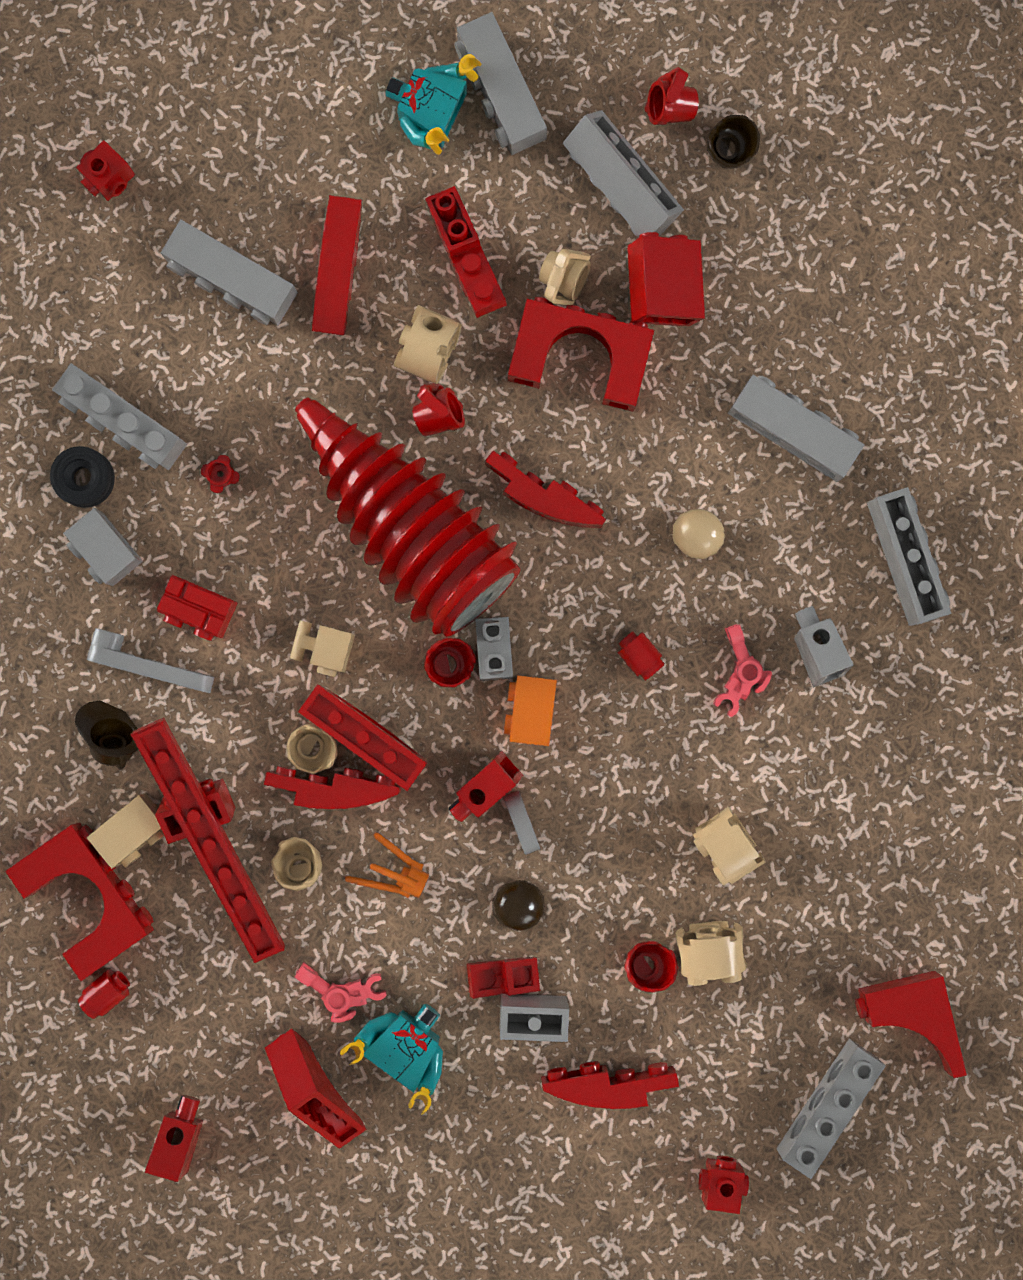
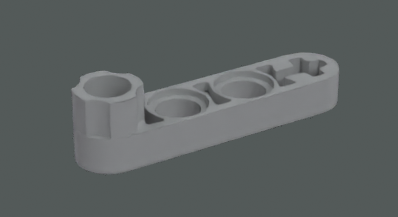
(106, 651)

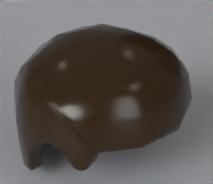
(742, 133)
(518, 905)

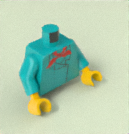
(432, 101)
(404, 1050)

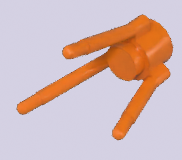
(409, 881)

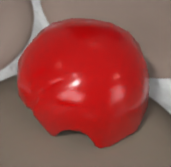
(437, 663)
(641, 974)

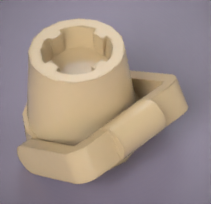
(566, 274)

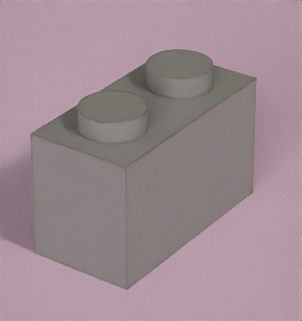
(102, 548)
(534, 1017)

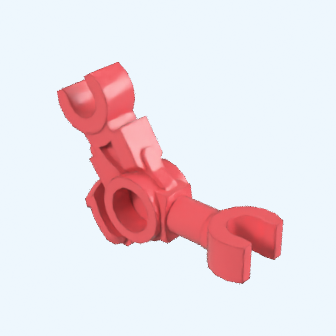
(745, 675)
(340, 997)

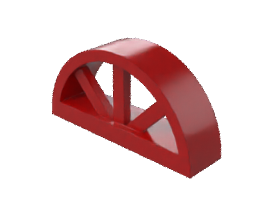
(363, 736)

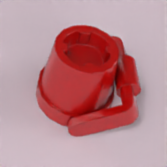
(671, 100)
(438, 410)

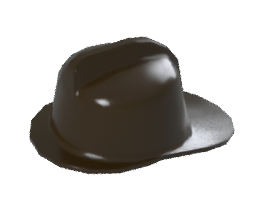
(107, 733)

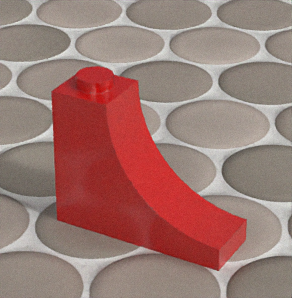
(918, 1005)
(310, 1092)

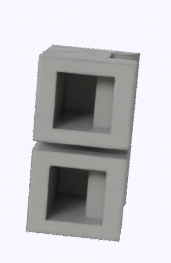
(494, 648)

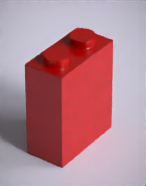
(666, 280)

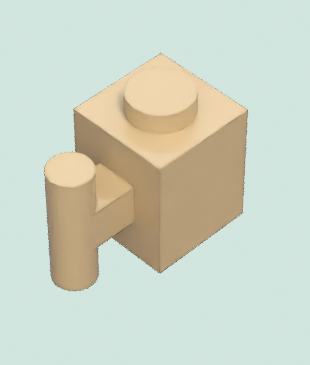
(329, 648)

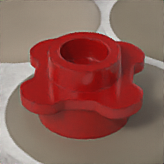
(211, 470)

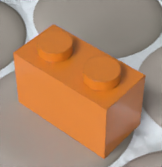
(531, 710)

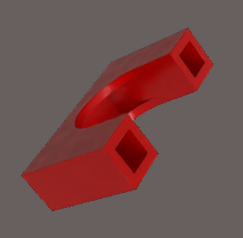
(546, 324)
(122, 919)

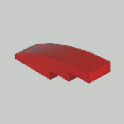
(337, 264)

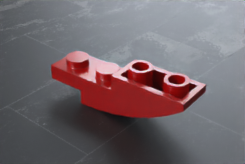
(465, 252)
(555, 503)
(346, 791)
(595, 1088)

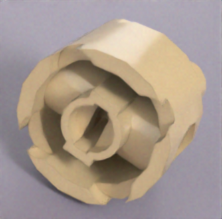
(427, 344)
(728, 846)
(711, 952)

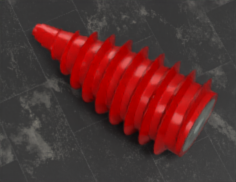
(410, 524)

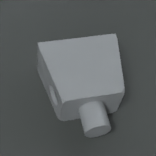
(825, 660)

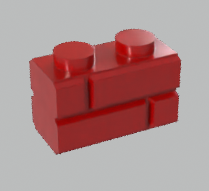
(197, 607)

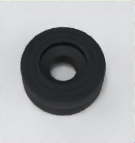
(67, 465)

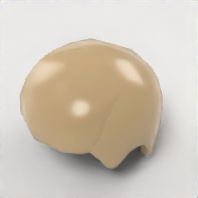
(698, 533)
(302, 742)
(297, 876)

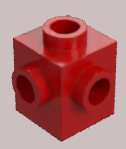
(104, 171)
(723, 1184)

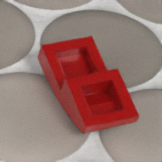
(503, 977)

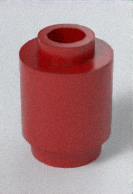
(640, 655)
(104, 993)

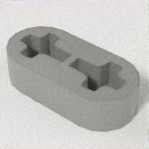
(521, 822)

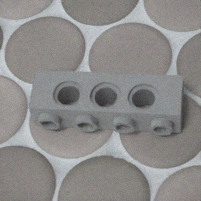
(830, 1108)

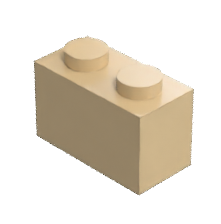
(127, 832)

